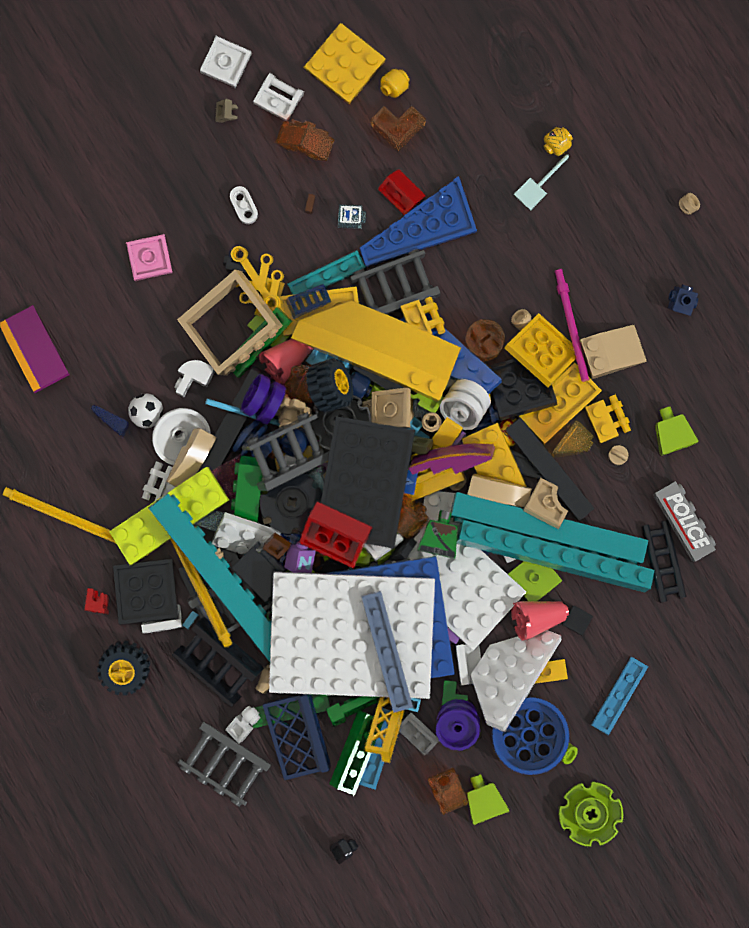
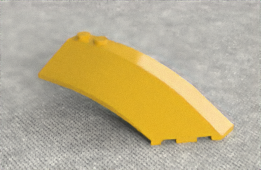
(381, 346)

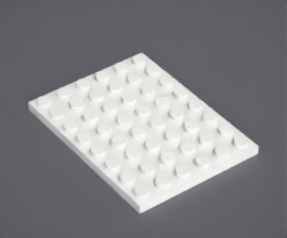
(326, 641)

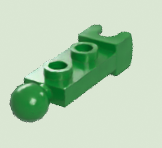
(351, 706)

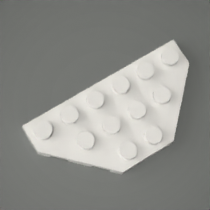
(509, 673)

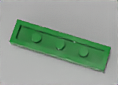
(241, 368)
(320, 702)

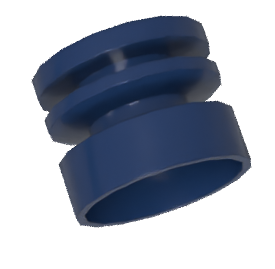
(250, 432)

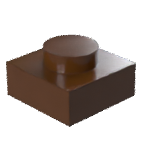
(276, 545)

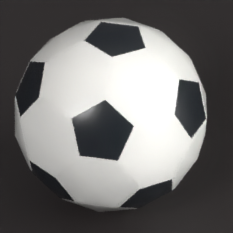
(145, 410)

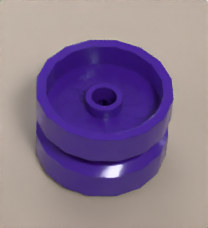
(263, 399)
(458, 724)

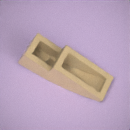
(191, 456)
(499, 491)

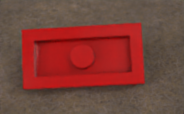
(401, 191)

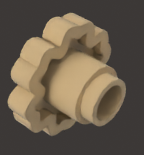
(290, 410)

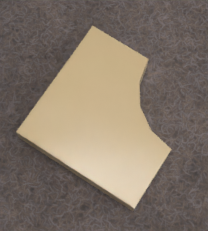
(545, 504)

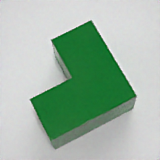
(449, 692)

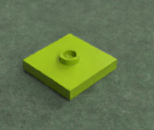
(535, 579)

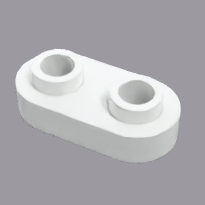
(244, 205)

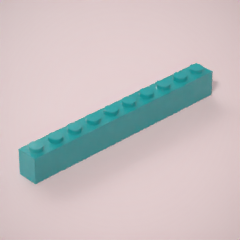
(570, 534)
(554, 556)
(214, 571)

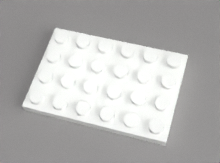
(472, 590)

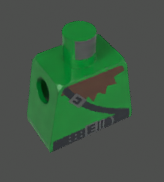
(440, 537)

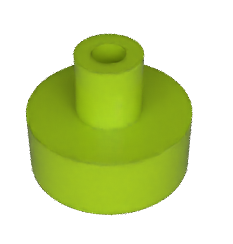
(570, 754)

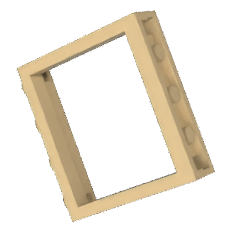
(209, 300)

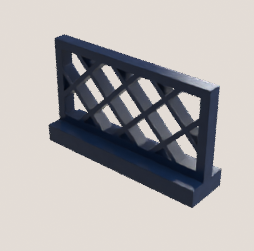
(314, 733)

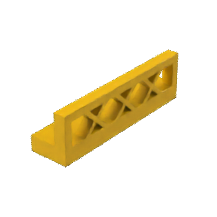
(431, 483)
(390, 732)

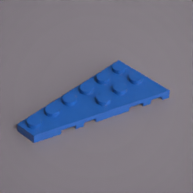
(432, 222)

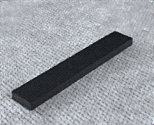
(549, 468)

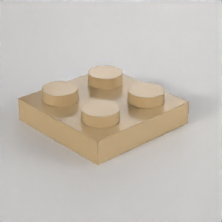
(392, 407)

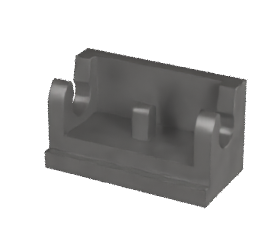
(418, 734)

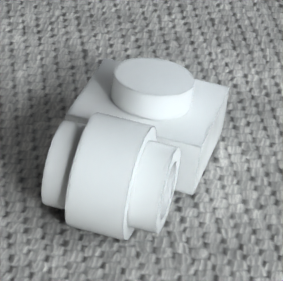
(240, 727)

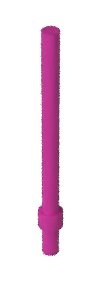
(563, 290)

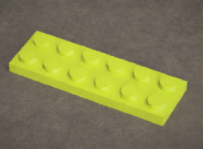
(144, 533)

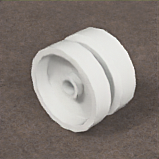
(465, 403)

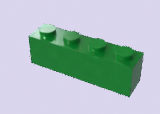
(247, 492)
(353, 756)

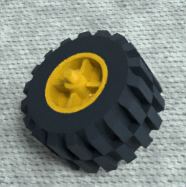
(329, 385)
(123, 668)

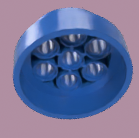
(556, 742)

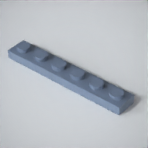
(387, 651)

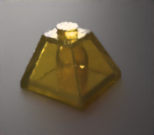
(574, 441)

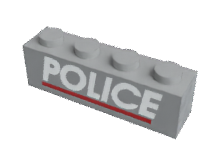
(684, 521)

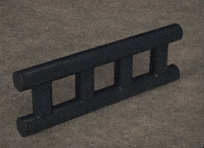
(659, 572)

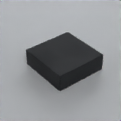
(403, 550)
(577, 620)

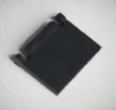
(258, 570)

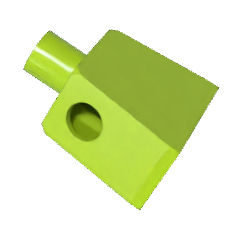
(673, 432)
(484, 801)

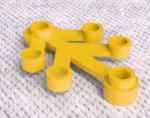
(259, 281)

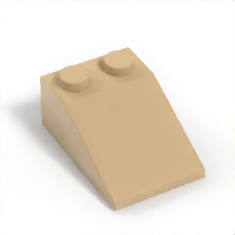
(612, 351)

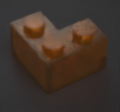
(397, 130)
(305, 139)

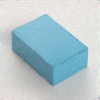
(190, 620)

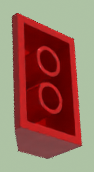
(335, 534)

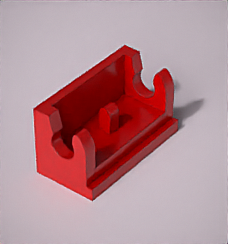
(95, 603)

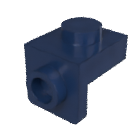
(488, 419)

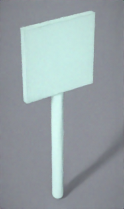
(532, 193)

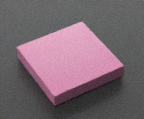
(149, 257)

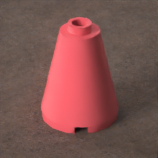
(283, 357)
(537, 617)

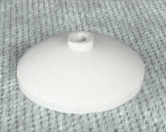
(163, 437)

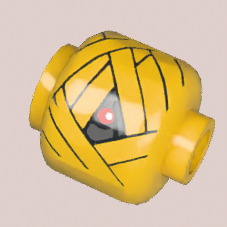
(557, 141)

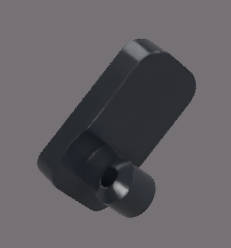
(343, 849)

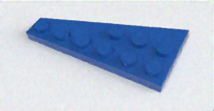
(467, 364)

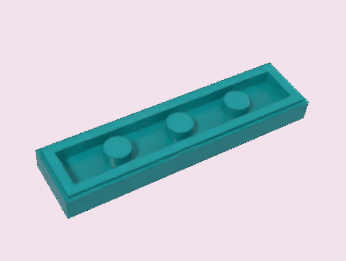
(329, 273)

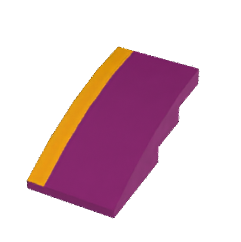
(33, 349)
(456, 456)

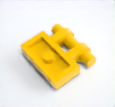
(415, 315)
(602, 421)

